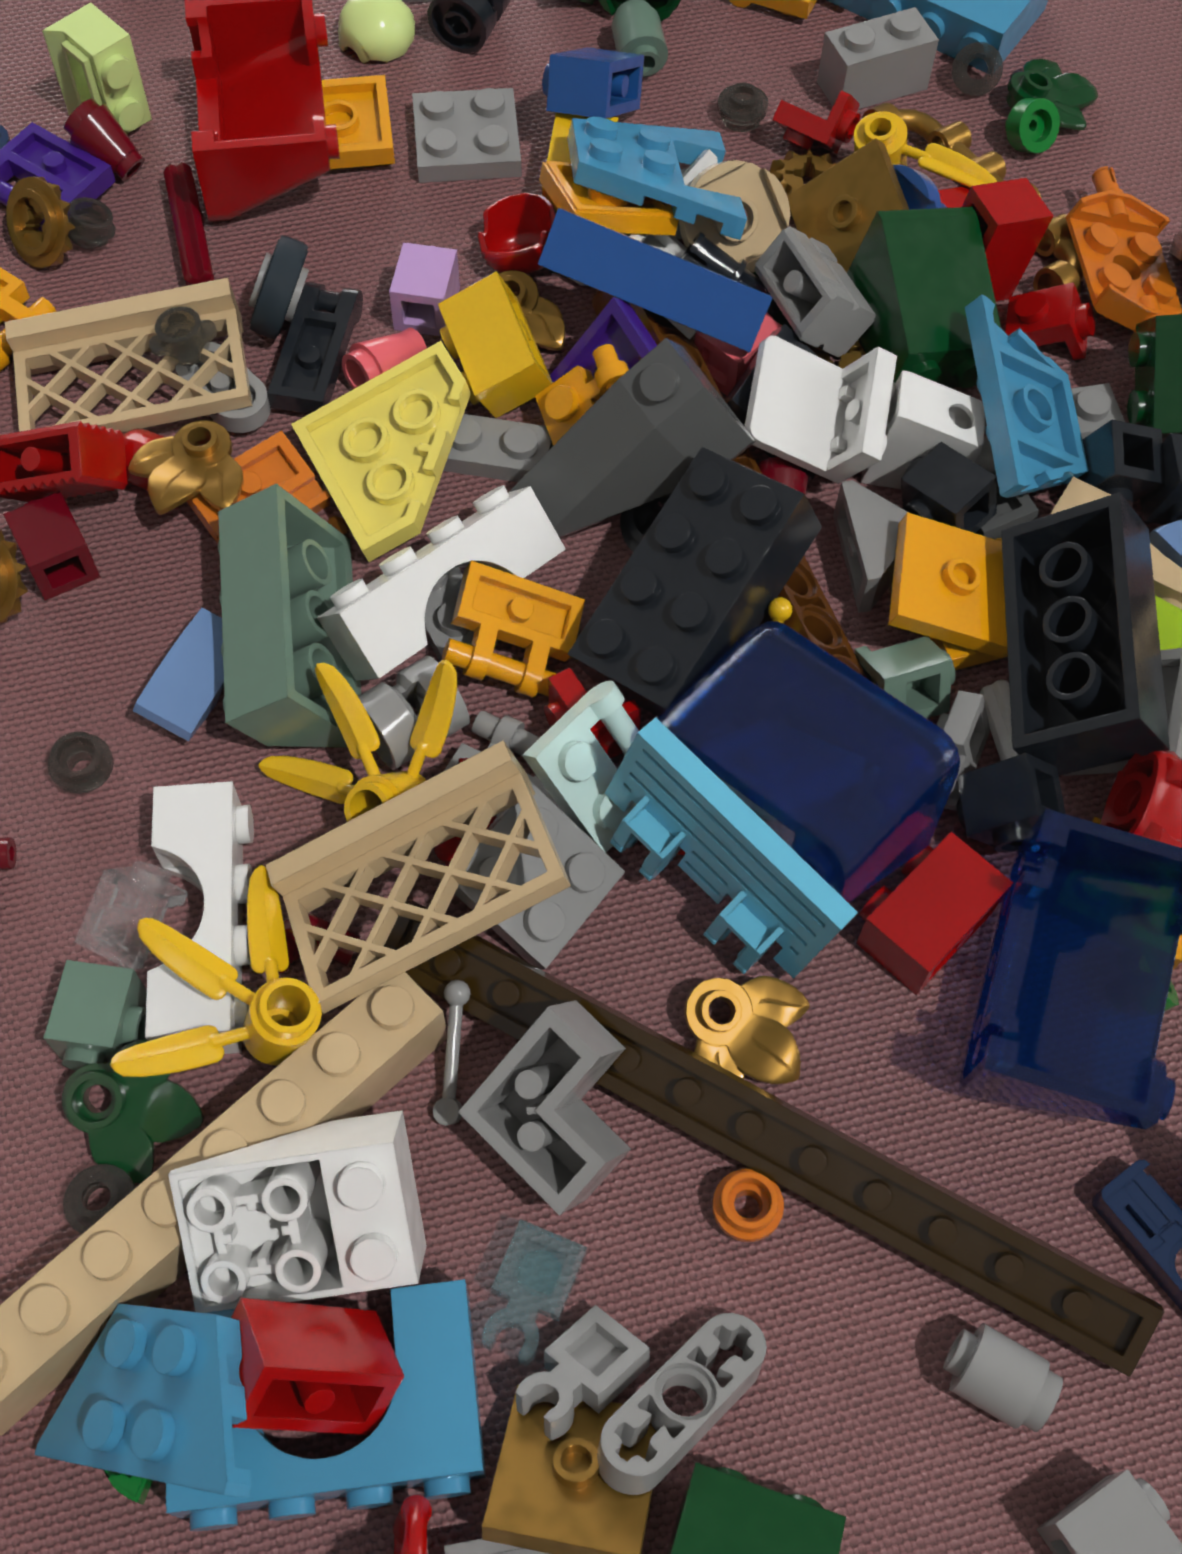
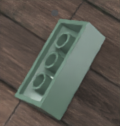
(275, 582)

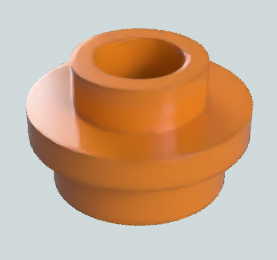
(753, 1184)

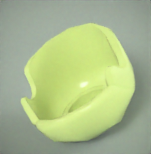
(376, 29)

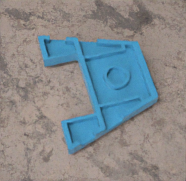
(644, 161)

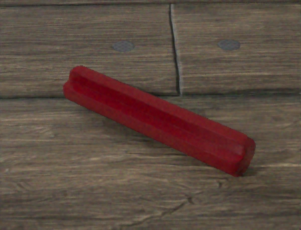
(188, 224)

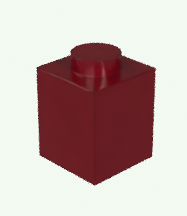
(52, 545)

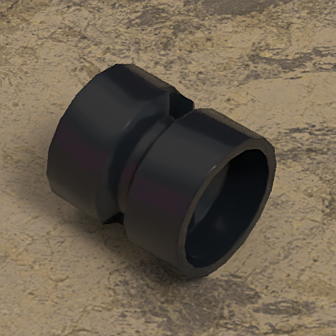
(464, 23)

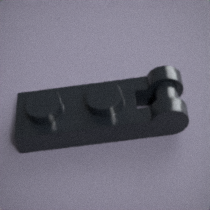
(314, 348)

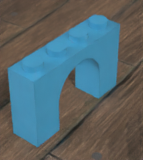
(962, 21)
(424, 1439)

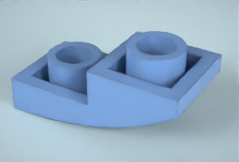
(187, 679)

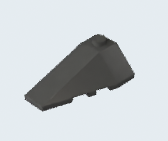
(635, 442)

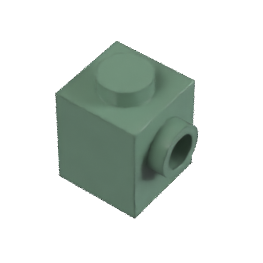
(95, 1013)

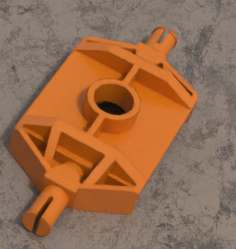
(1122, 253)

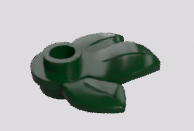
(1045, 80)
(139, 1114)

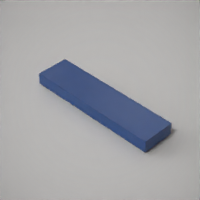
(654, 280)

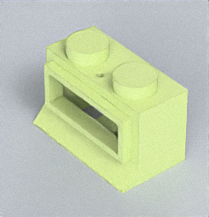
(99, 63)

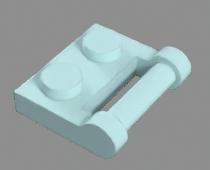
(576, 765)

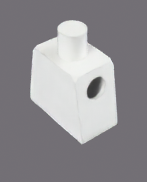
(923, 417)

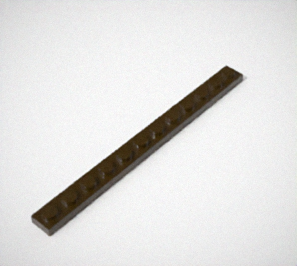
(815, 1159)

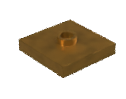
(845, 198)
(551, 1490)

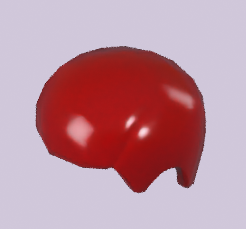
(516, 232)

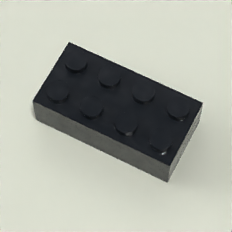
(696, 580)
(1083, 637)

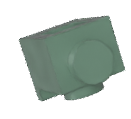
(913, 673)

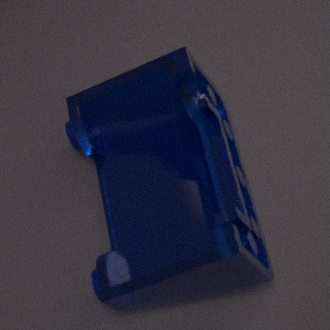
(820, 754)
(1080, 976)

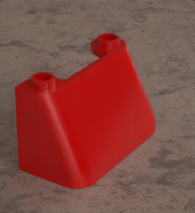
(257, 101)

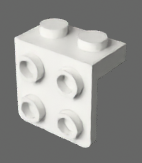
(819, 412)

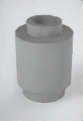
(1003, 1378)

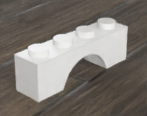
(385, 620)
(201, 840)

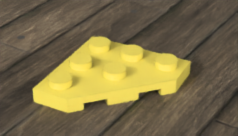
(388, 446)

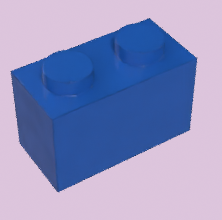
(593, 82)

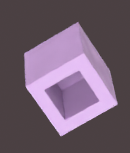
(420, 282)

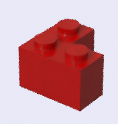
(1010, 224)

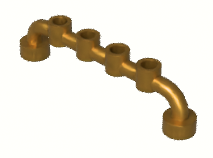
(958, 138)

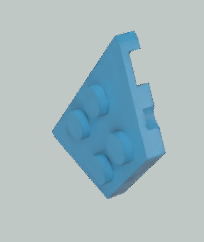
(1025, 407)
(157, 1401)

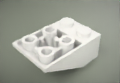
(302, 1215)

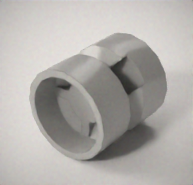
(393, 713)

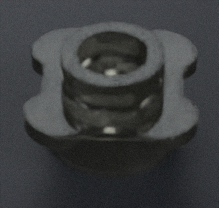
(181, 335)

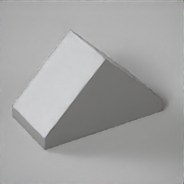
(868, 540)

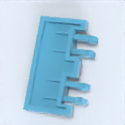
(726, 853)

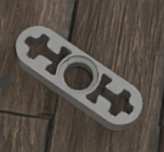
(679, 1433)

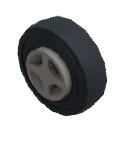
(278, 287)

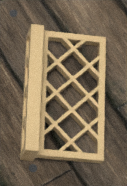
(123, 331)
(402, 837)

